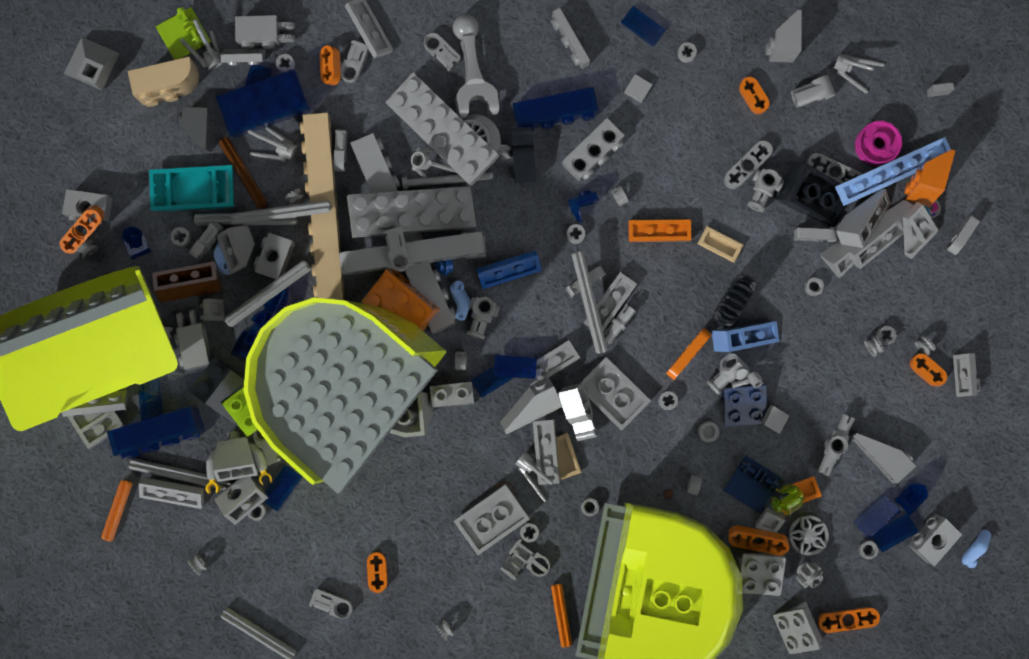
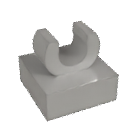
(212, 309)

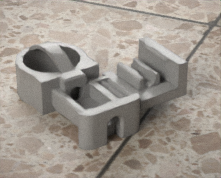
(523, 556)

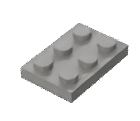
(614, 394)
(491, 519)

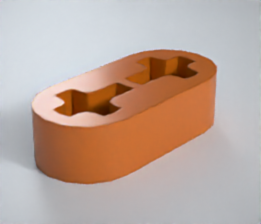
(330, 65)
(750, 98)
(925, 373)
(371, 572)

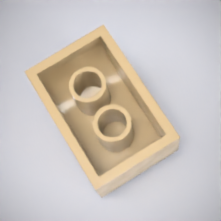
(164, 81)

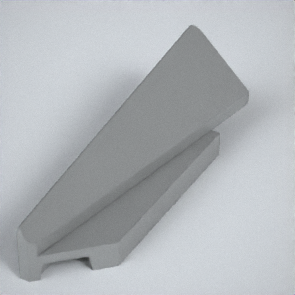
(890, 228)

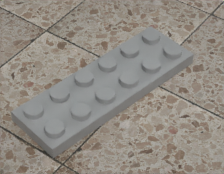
(442, 129)
(412, 211)

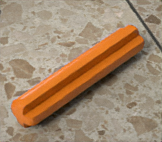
(116, 510)
(561, 615)

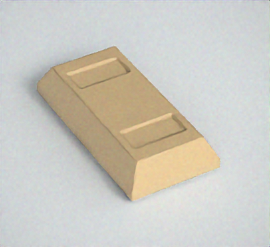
(720, 244)
(567, 459)

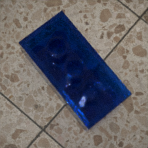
(263, 104)
(156, 431)

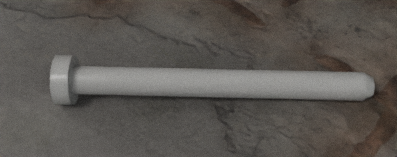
(407, 183)

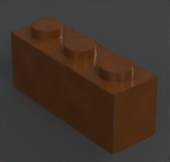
(187, 281)

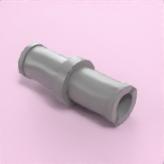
(618, 323)

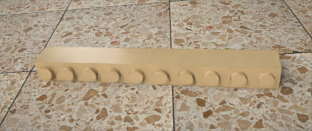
(322, 187)

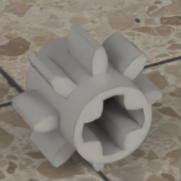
(809, 574)

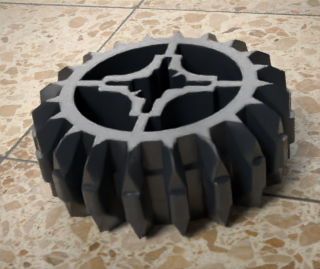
(734, 300)

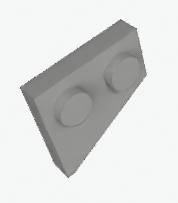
(917, 229)
(94, 426)

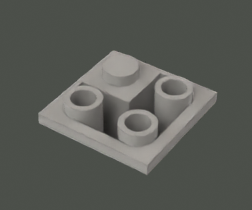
(91, 63)

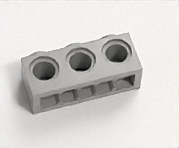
(596, 140)

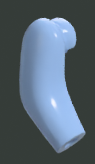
(220, 260)
(461, 298)
(977, 549)

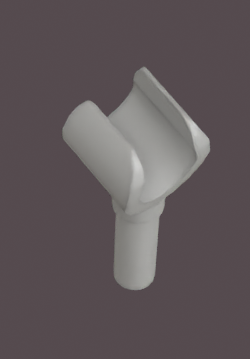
(753, 378)

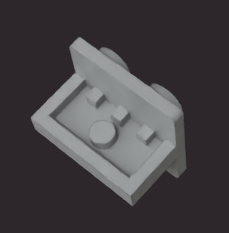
(762, 573)
(798, 629)

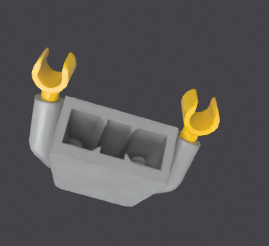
(234, 460)

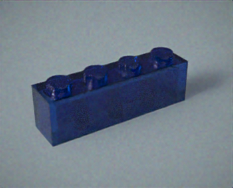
(556, 109)

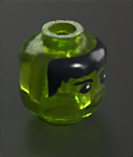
(787, 499)

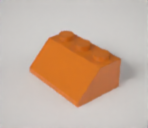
(929, 180)

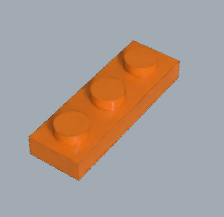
(659, 230)

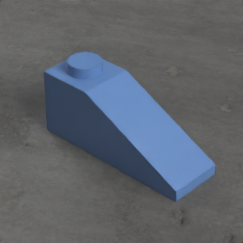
(745, 336)

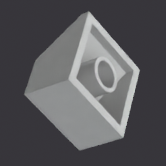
(786, 41)

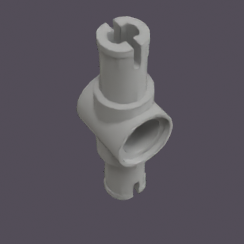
(841, 435)

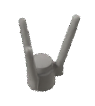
(211, 58)
(846, 62)
(285, 149)
(421, 161)
(527, 463)

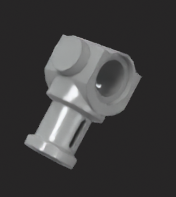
(763, 189)
(481, 317)
(731, 370)

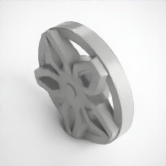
(808, 535)

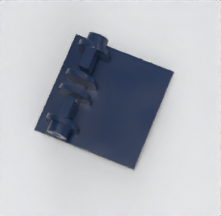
(744, 405)
(752, 484)

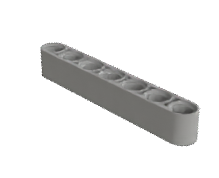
(418, 251)

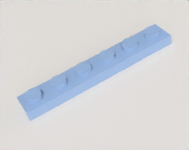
(890, 172)

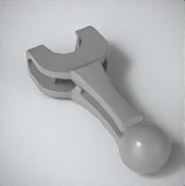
(475, 88)

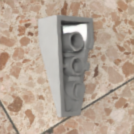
(416, 418)

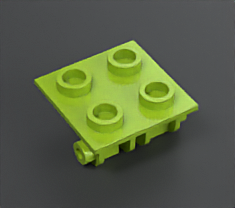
(181, 27)
(239, 411)

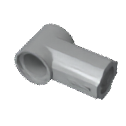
(815, 91)

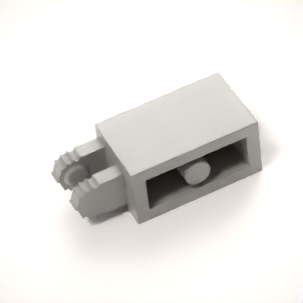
(261, 31)
(192, 342)

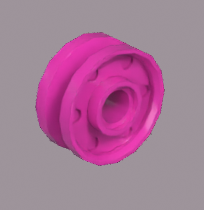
(890, 140)

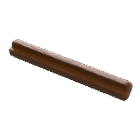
(243, 173)

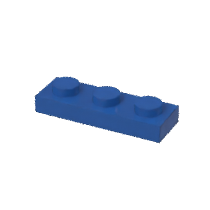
(509, 269)

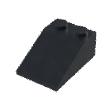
(811, 194)
(217, 385)

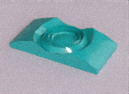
(191, 188)

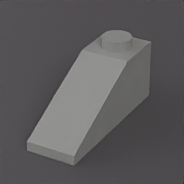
(862, 221)
(535, 403)
(890, 460)

